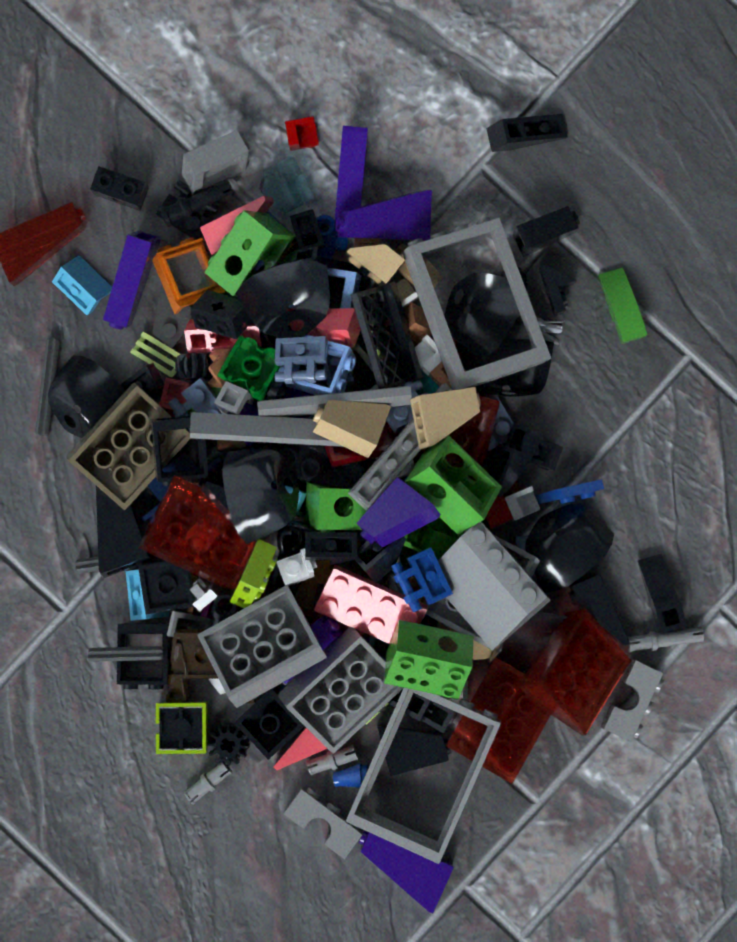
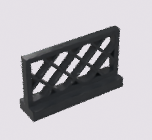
(397, 340)

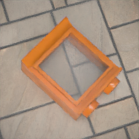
(183, 274)

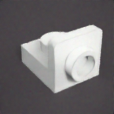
(296, 568)

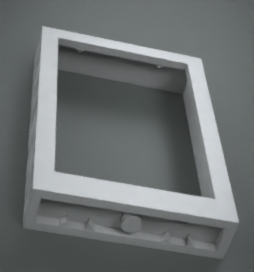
(457, 376)
(396, 832)

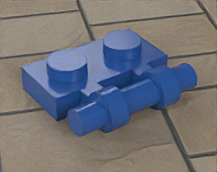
(429, 578)

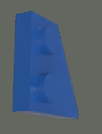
(567, 494)

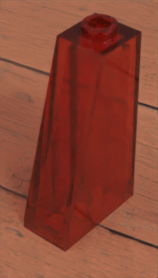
(37, 240)

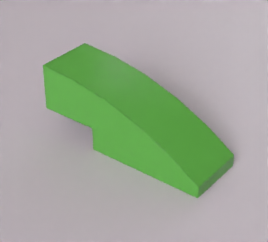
(622, 306)

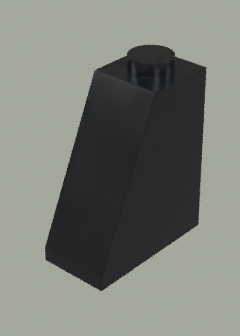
(545, 230)
(414, 750)

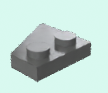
(167, 325)

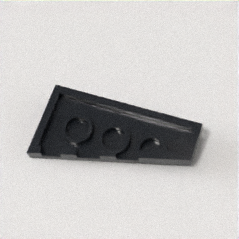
(312, 465)

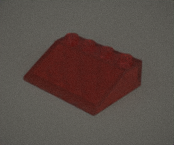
(196, 536)
(575, 671)
(519, 726)

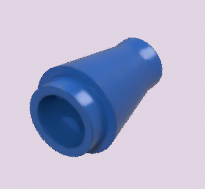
(350, 776)

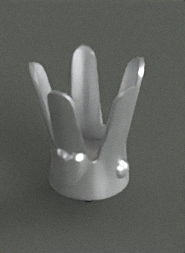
(546, 326)

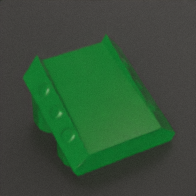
(250, 367)

